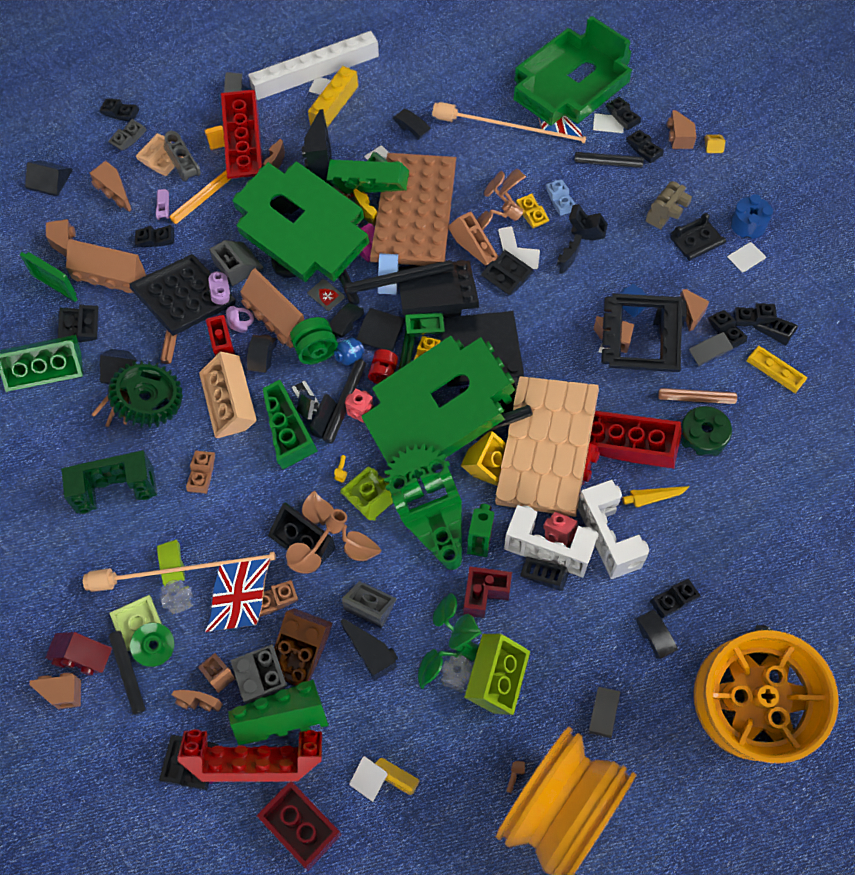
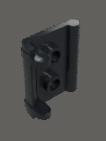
(697, 237)

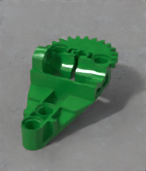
(433, 519)

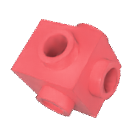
(358, 404)
(560, 528)

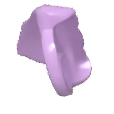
(233, 322)

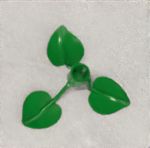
(462, 634)

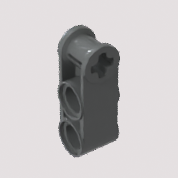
(185, 166)

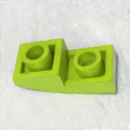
(170, 557)

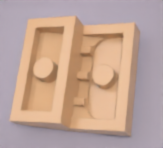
(155, 156)

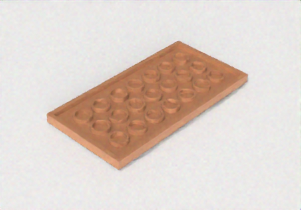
(416, 219)

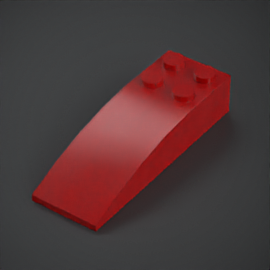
(241, 133)
(636, 438)

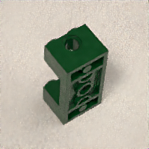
(81, 479)

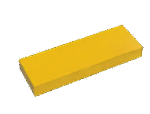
(777, 369)

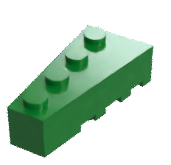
(278, 714)

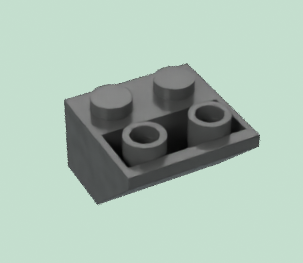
(234, 260)
(258, 674)

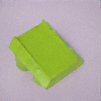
(368, 493)

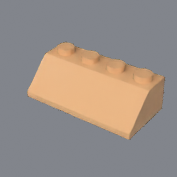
(227, 395)

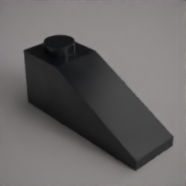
(372, 651)

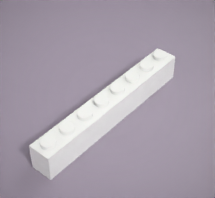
(314, 65)

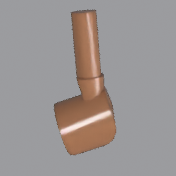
(518, 767)

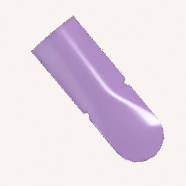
(162, 204)

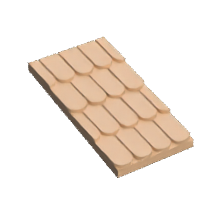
(550, 448)

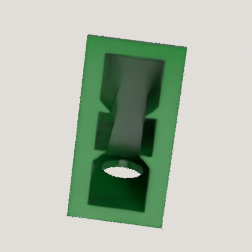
(482, 527)

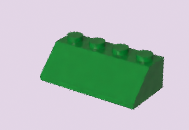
(40, 363)

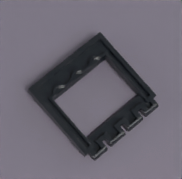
(670, 332)

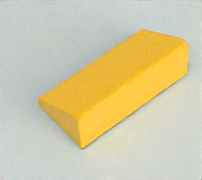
(398, 777)

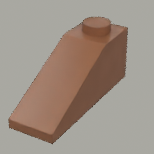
(472, 238)

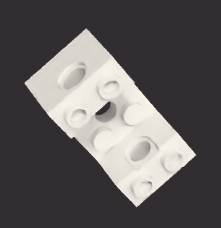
(595, 506)
(522, 542)

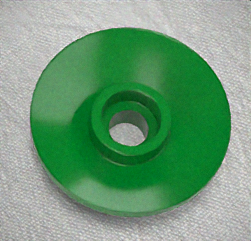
(141, 641)

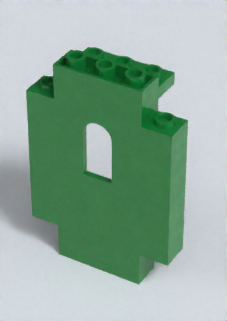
(545, 81)
(319, 240)
(411, 414)

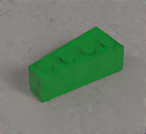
(367, 176)
(289, 433)

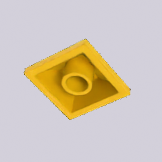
(485, 458)

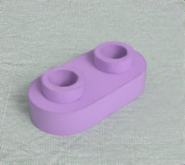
(219, 288)

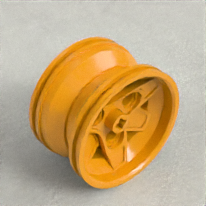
(816, 697)
(565, 805)

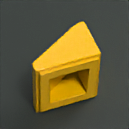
(714, 143)

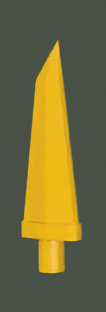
(648, 496)

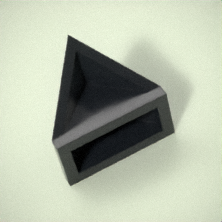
(111, 362)

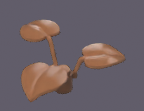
(509, 208)
(317, 510)

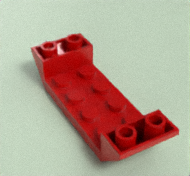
(249, 763)

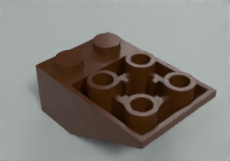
(301, 645)

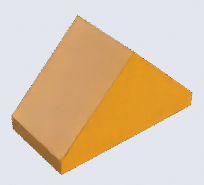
(215, 137)

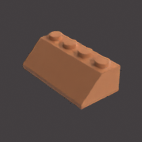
(103, 265)
(270, 306)

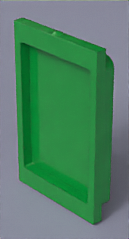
(49, 275)

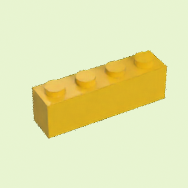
(335, 95)

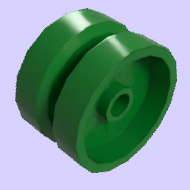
(313, 340)

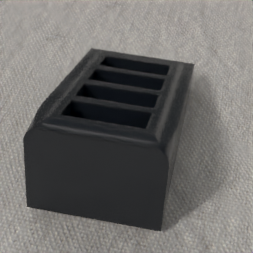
(778, 335)
(561, 570)

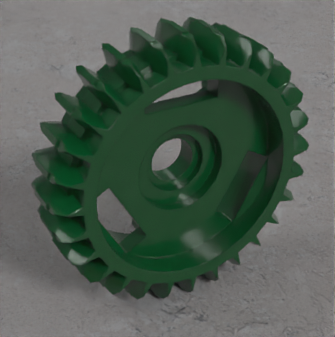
(148, 380)

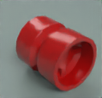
(383, 365)

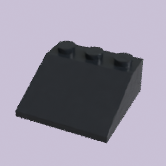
(318, 148)

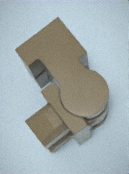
(668, 205)

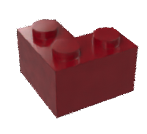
(485, 584)
(76, 650)

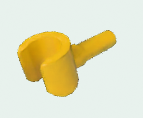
(340, 474)

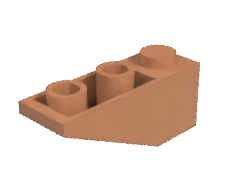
(108, 180)

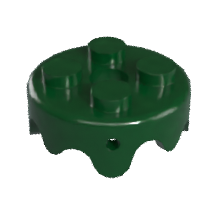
(701, 441)

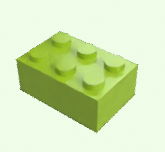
(497, 674)

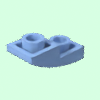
(560, 196)
(388, 264)

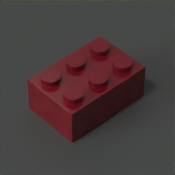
(299, 825)

